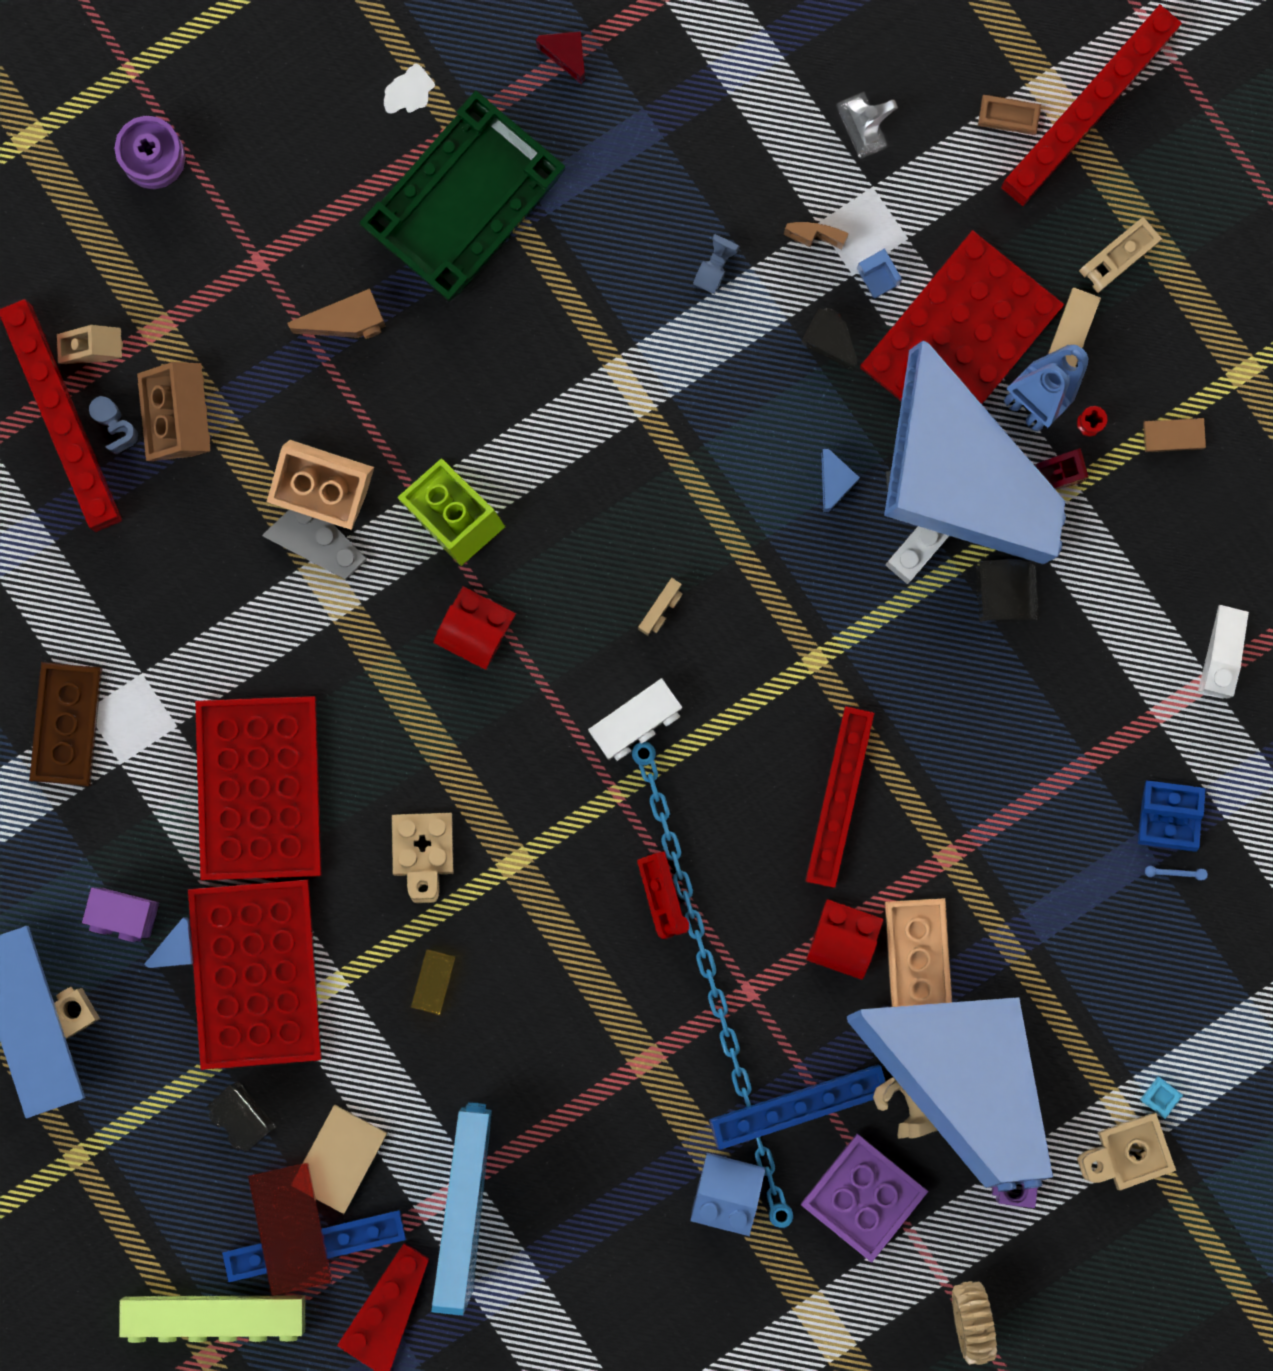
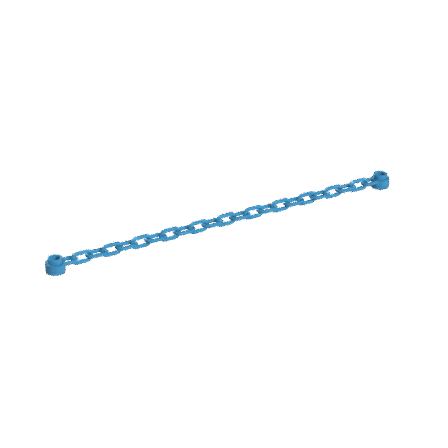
(774, 1208)

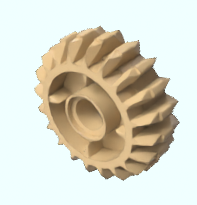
(974, 1323)

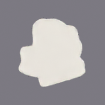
(408, 90)

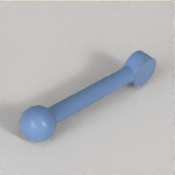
(1199, 874)

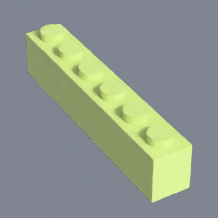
(212, 1317)

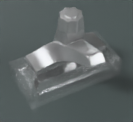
(863, 123)

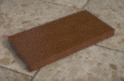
(65, 724)

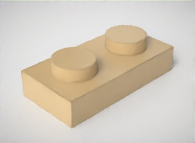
(669, 597)

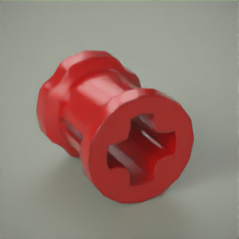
(1099, 416)

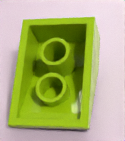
(451, 512)

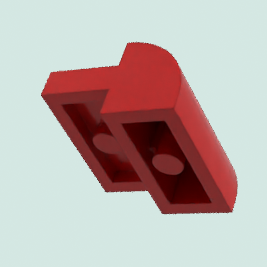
(474, 628)
(844, 939)

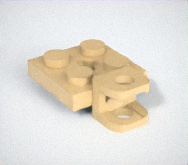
(422, 867)
(1114, 1157)

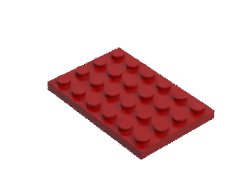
(974, 314)
(258, 788)
(254, 974)

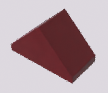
(565, 51)
(1064, 469)

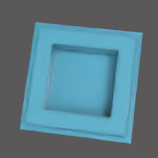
(1161, 1097)

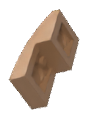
(806, 232)

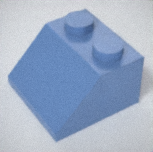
(727, 1194)

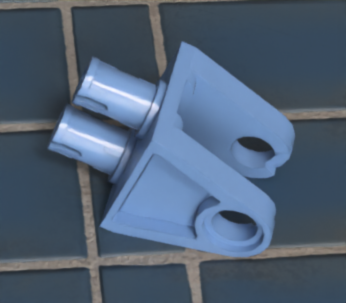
(1048, 386)

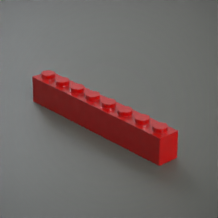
(1091, 105)
(60, 415)

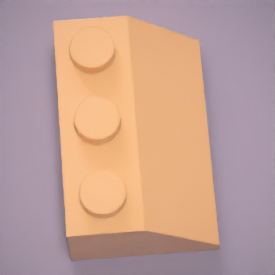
(319, 484)

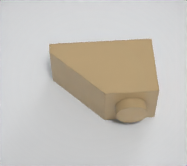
(89, 345)

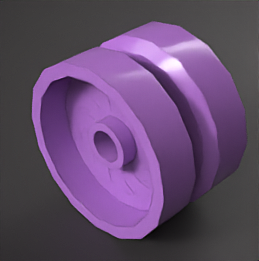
(147, 135)

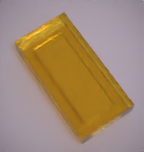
(433, 981)

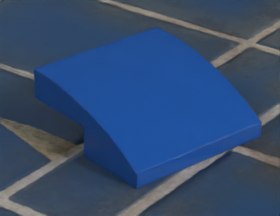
(1171, 816)

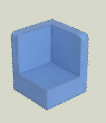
(879, 273)

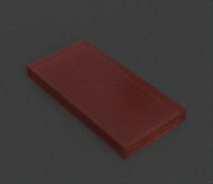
(290, 1229)

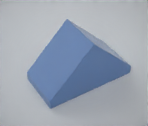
(836, 479)
(175, 948)

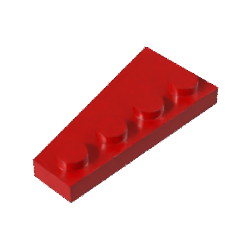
(383, 1317)

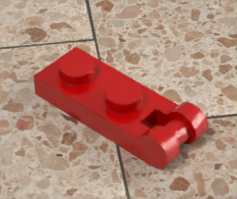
(662, 896)

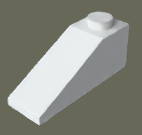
(1224, 653)

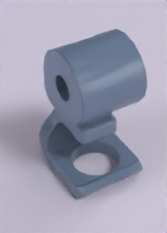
(712, 272)
(107, 414)

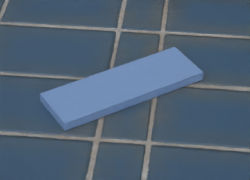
(32, 1029)

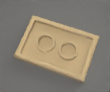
(342, 1157)

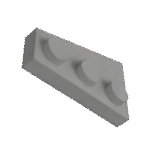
(316, 542)

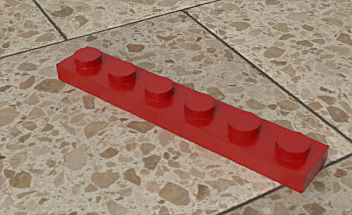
(839, 797)

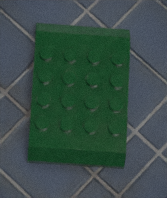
(463, 197)

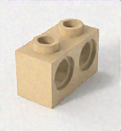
(87, 1016)

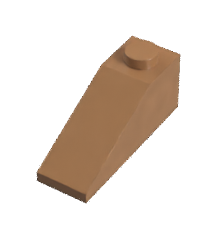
(346, 318)

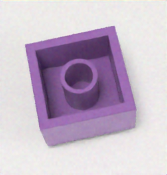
(120, 913)

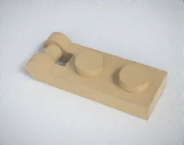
(1121, 254)

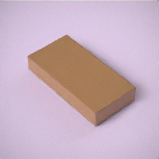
(1009, 114)
(1174, 435)

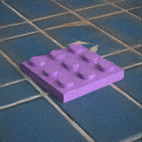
(864, 1197)

